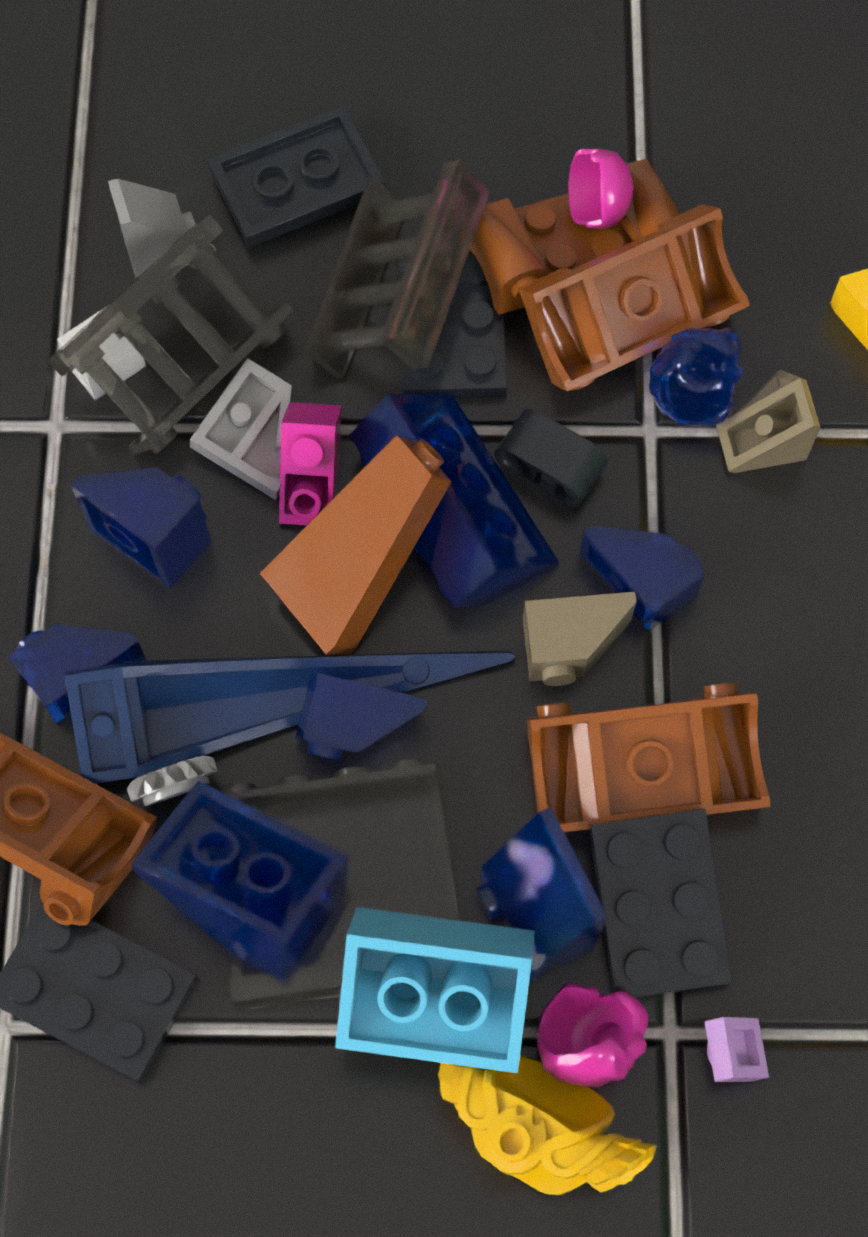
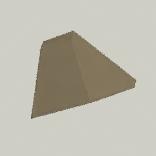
(772, 426)

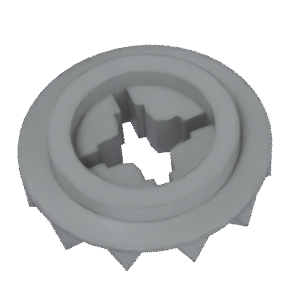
(171, 780)

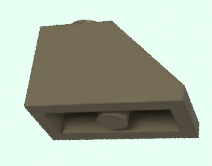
(572, 633)

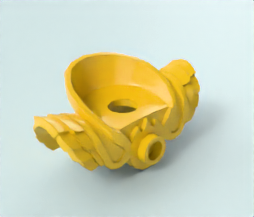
(543, 1127)

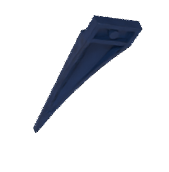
(169, 711)

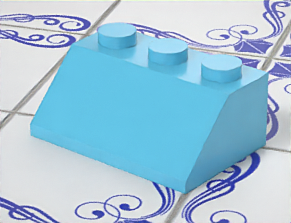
(434, 989)

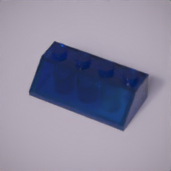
(480, 533)

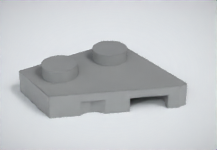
(245, 428)

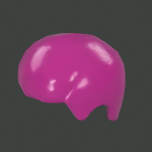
(599, 188)

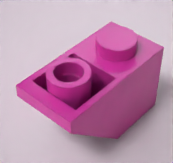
(308, 460)

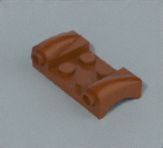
(543, 237)
(633, 298)
(648, 758)
(66, 832)

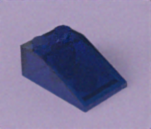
(245, 878)
(543, 889)

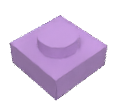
(736, 1049)

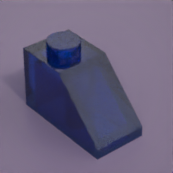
(647, 564)
(48, 654)
(350, 714)

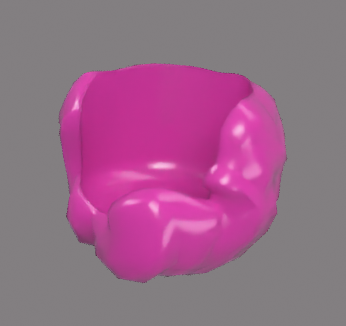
(591, 1035)

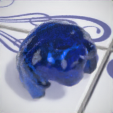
(697, 376)

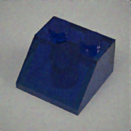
(146, 518)

